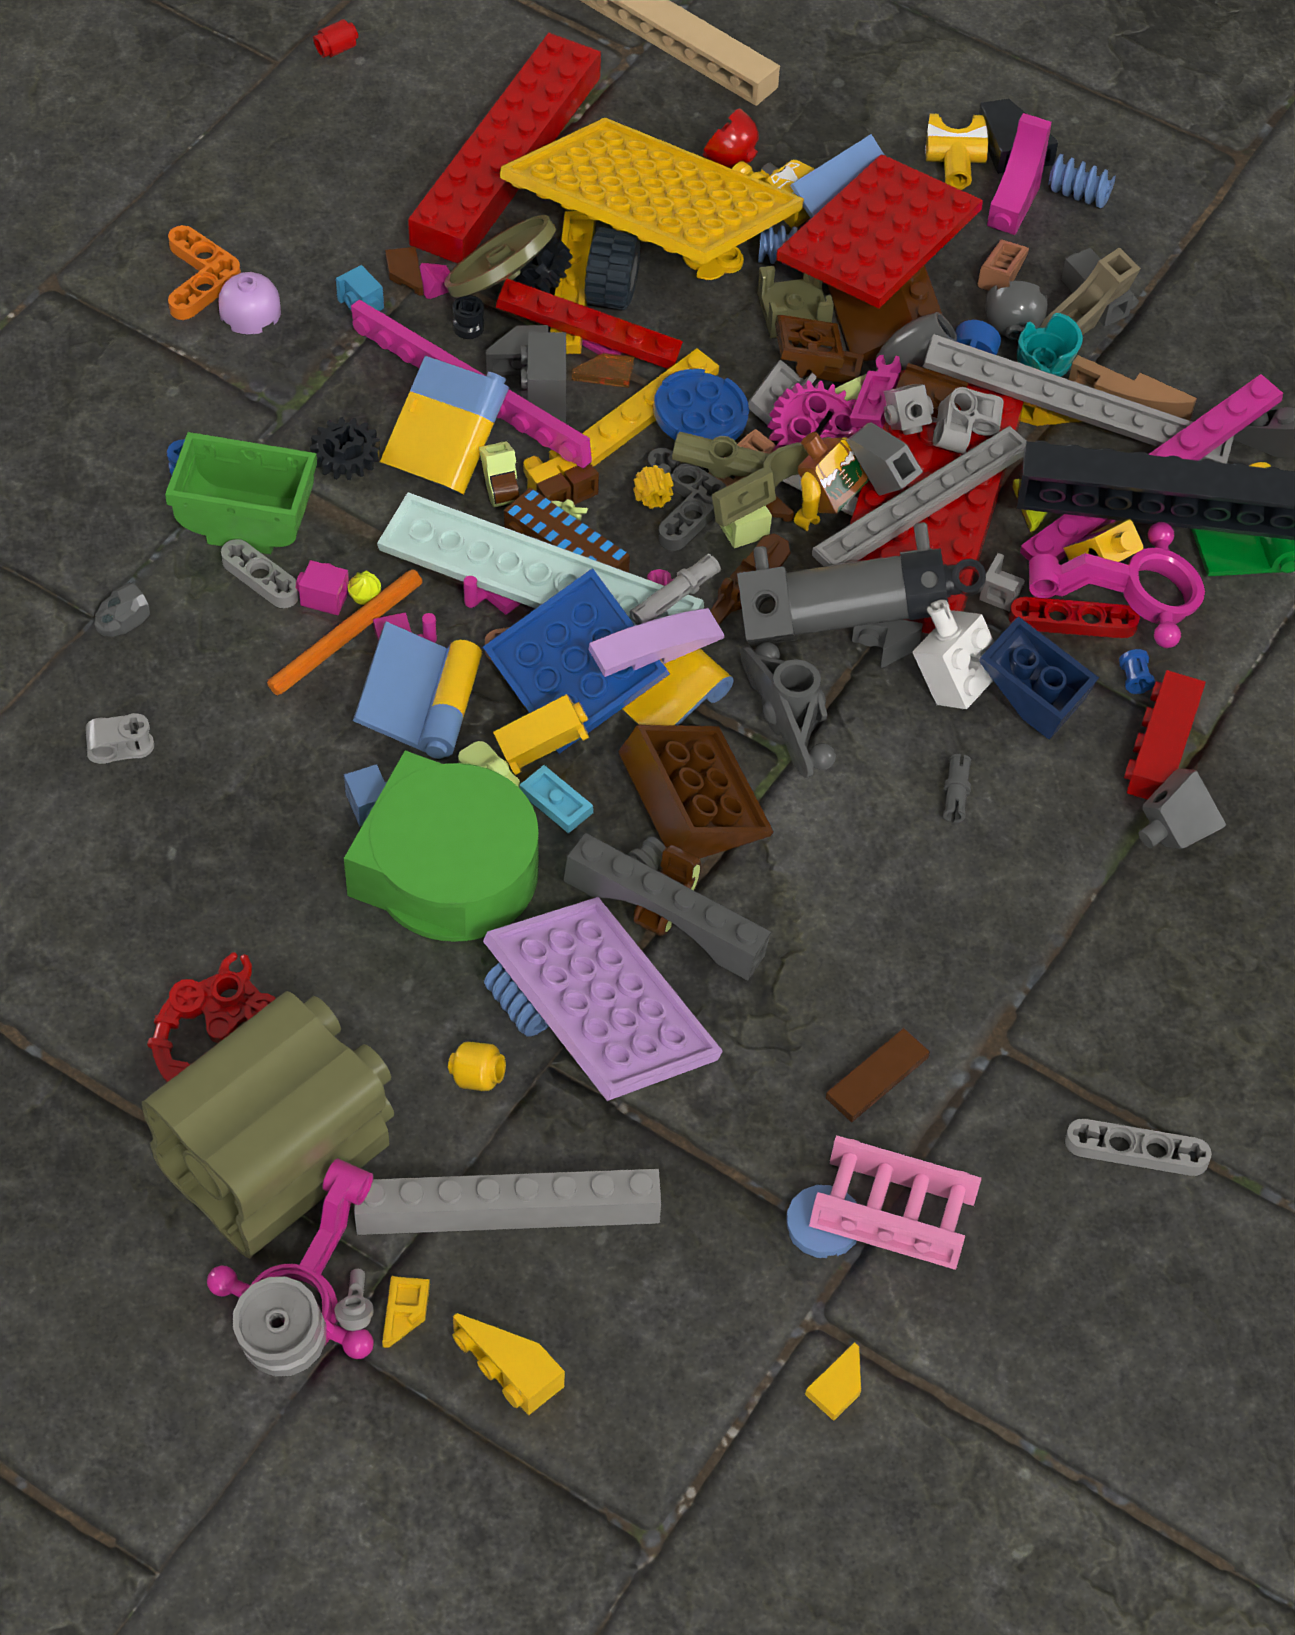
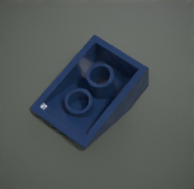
(1037, 677)

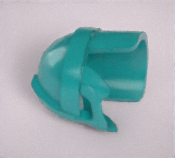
(1051, 347)

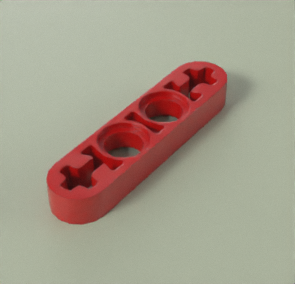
(1074, 622)

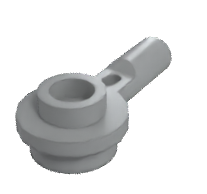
(354, 1310)

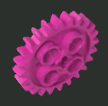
(794, 413)

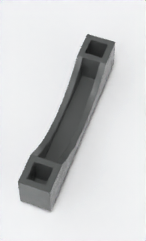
(723, 934)

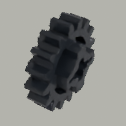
(546, 267)
(345, 448)

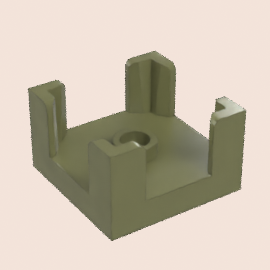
(792, 298)

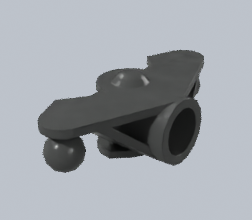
(790, 701)

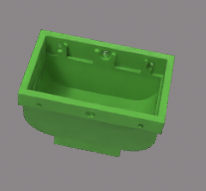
(241, 491)

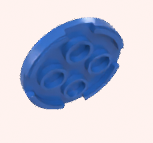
(700, 405)

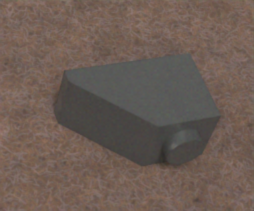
(505, 354)

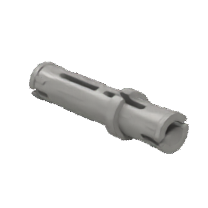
(685, 583)

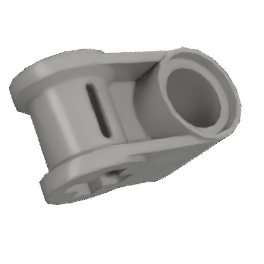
(115, 738)

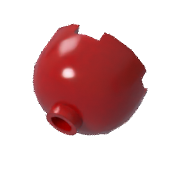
(734, 141)

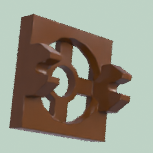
(812, 335)

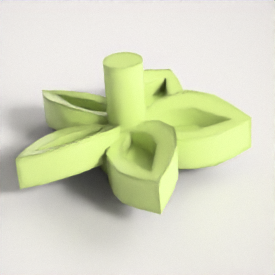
(570, 508)

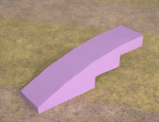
(656, 640)

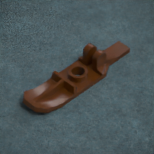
(729, 593)

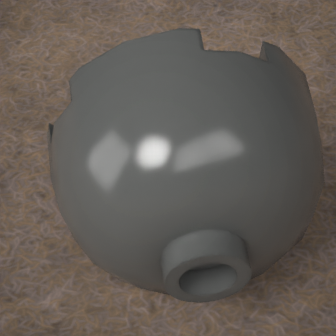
(1014, 306)

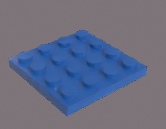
(551, 657)

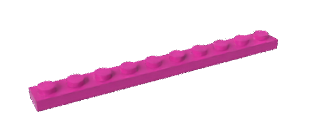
(515, 410)
(1190, 443)

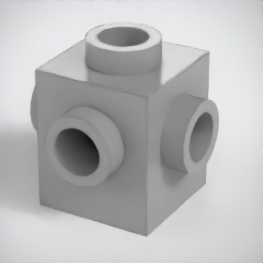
(908, 408)

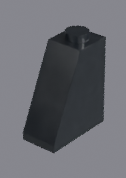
(1002, 124)

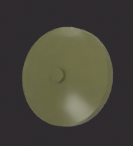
(500, 257)

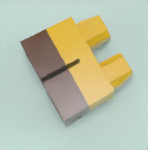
(561, 479)

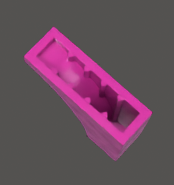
(1021, 176)

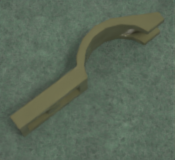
(759, 487)

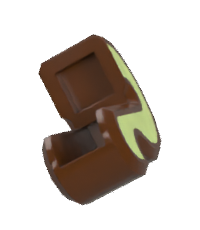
(680, 867)

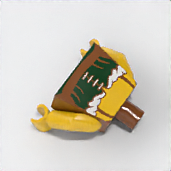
(828, 478)

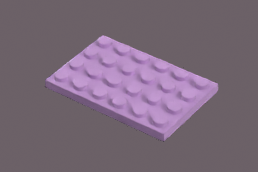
(602, 997)

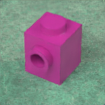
(323, 587)

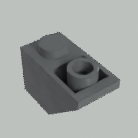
(884, 458)

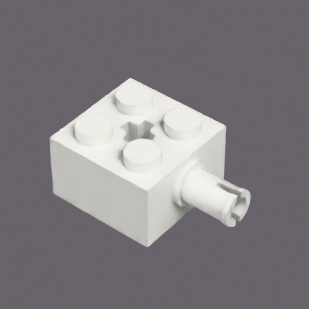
(952, 656)

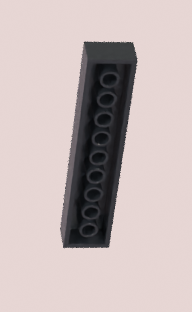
(1157, 490)

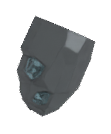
(122, 611)

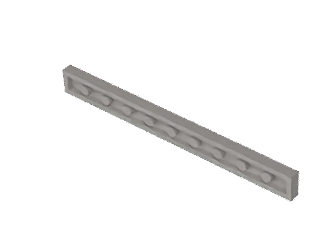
(1058, 394)

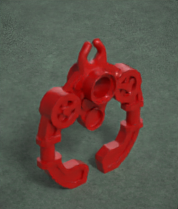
(222, 1014)

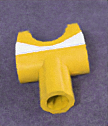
(957, 148)

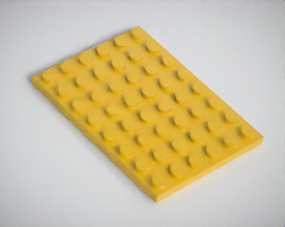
(652, 190)

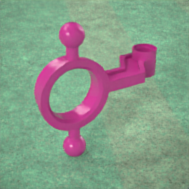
(1051, 579)
(344, 1186)

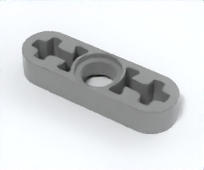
(264, 586)

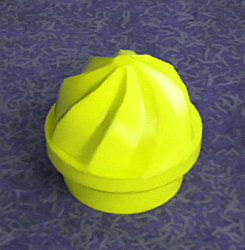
(364, 587)

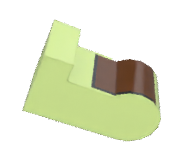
(500, 473)

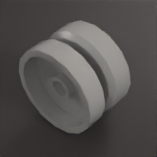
(276, 1304)

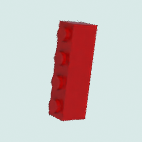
(1166, 733)

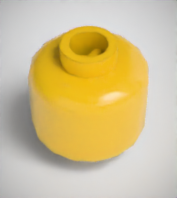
(477, 1066)

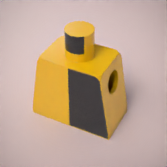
(1110, 542)

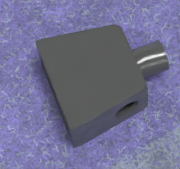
(1180, 812)

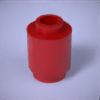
(335, 38)

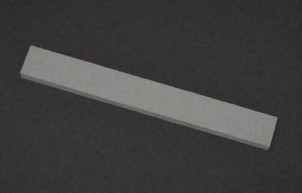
(921, 499)

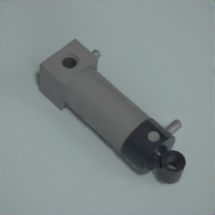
(849, 592)

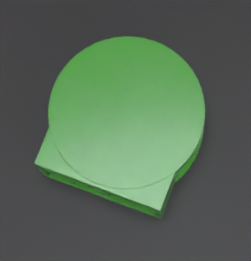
(446, 850)

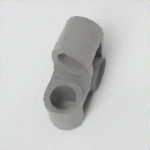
(978, 414)

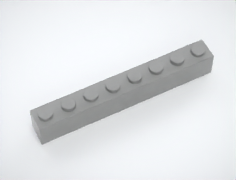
(510, 1201)

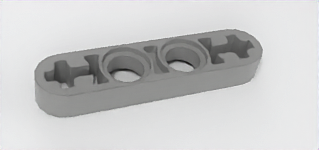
(1138, 1141)

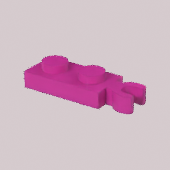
(871, 399)

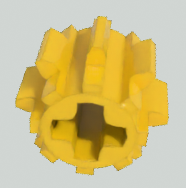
(653, 487)

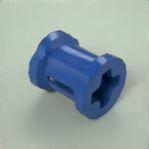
(1137, 671)

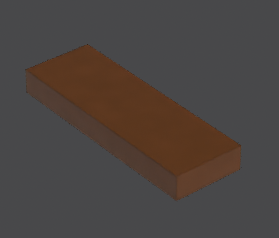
(877, 1075)

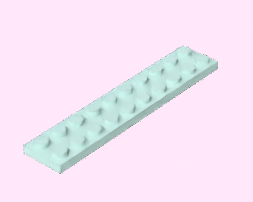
(503, 558)

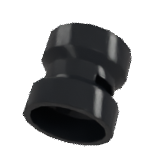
(468, 317)

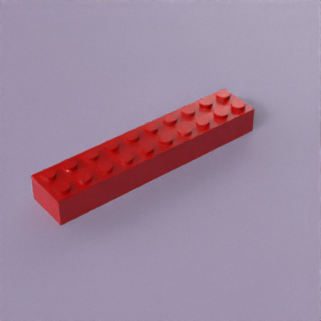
(523, 119)

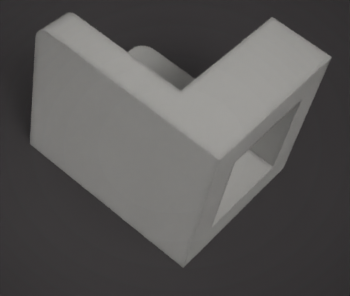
(1000, 586)

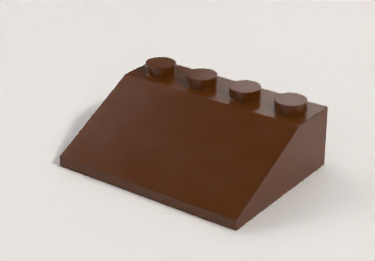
(869, 327)
(693, 788)

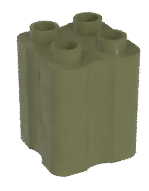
(266, 1118)

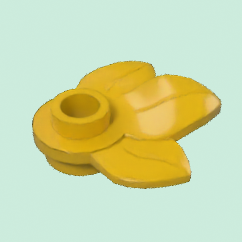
(725, 263)

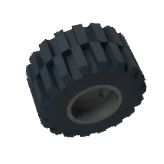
(612, 268)

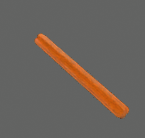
(344, 632)

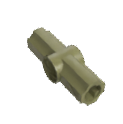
(707, 454)

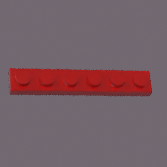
(589, 324)

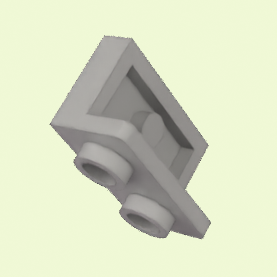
(772, 387)

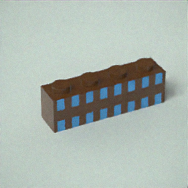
(545, 521)

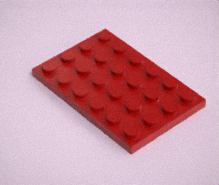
(879, 230)

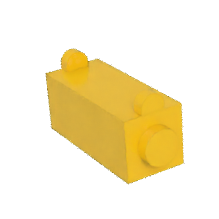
(542, 732)

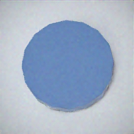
(809, 1239)

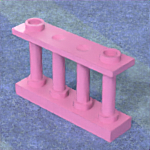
(885, 1229)

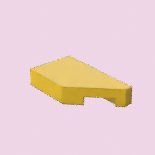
(405, 1307)
(838, 1384)

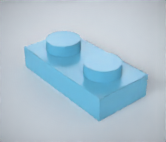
(556, 799)

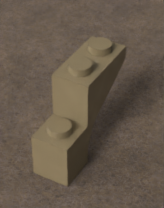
(1106, 283)

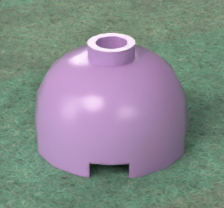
(249, 303)

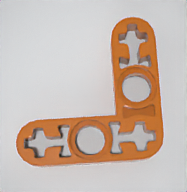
(208, 273)

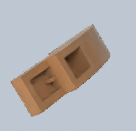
(1141, 390)

